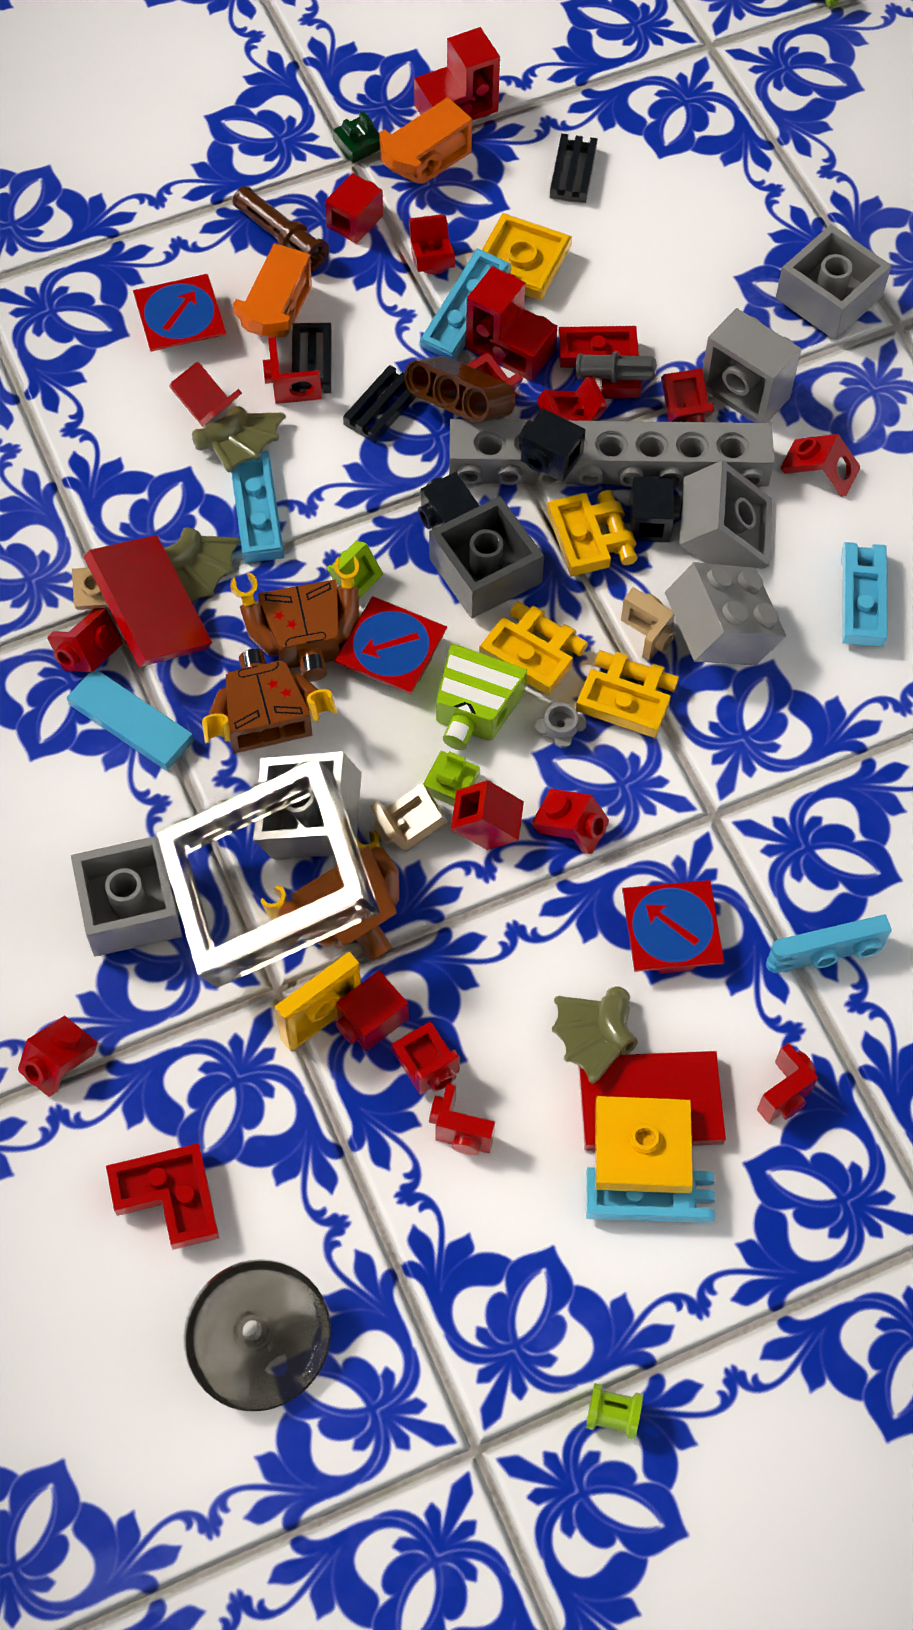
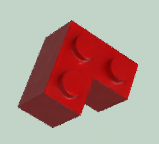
(468, 79)
(504, 328)

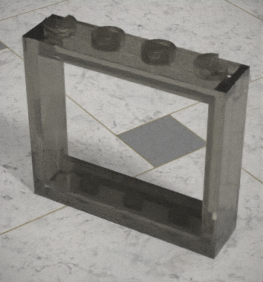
(295, 929)

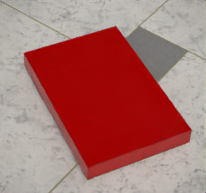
(147, 600)
(661, 1076)

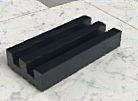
(577, 147)
(312, 329)
(374, 393)

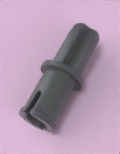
(615, 367)

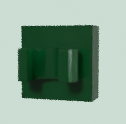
(357, 138)

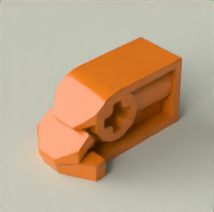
(428, 142)
(276, 293)

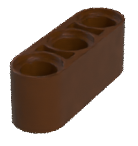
(460, 389)

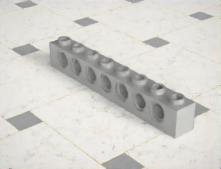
(615, 451)

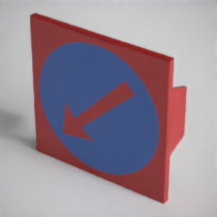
(179, 312)
(391, 645)
(672, 926)

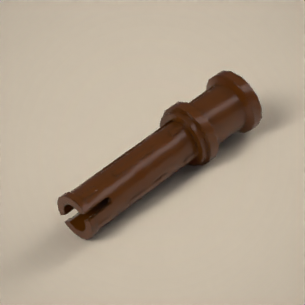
(288, 233)

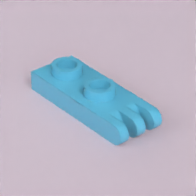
(829, 944)
(651, 1205)

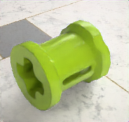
(614, 1411)

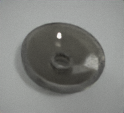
(283, 1352)

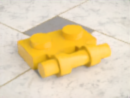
(579, 534)
(517, 645)
(623, 701)

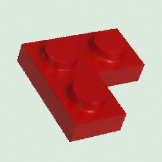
(601, 341)
(172, 1180)

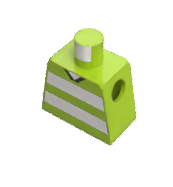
(476, 695)

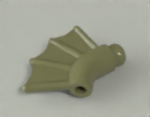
(238, 435)
(201, 561)
(595, 1030)

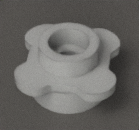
(561, 713)

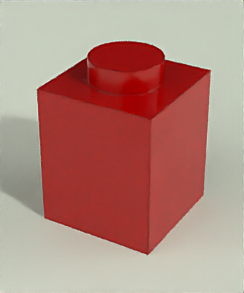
(354, 208)
(487, 815)
(371, 1011)

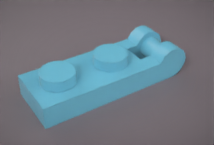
(864, 595)

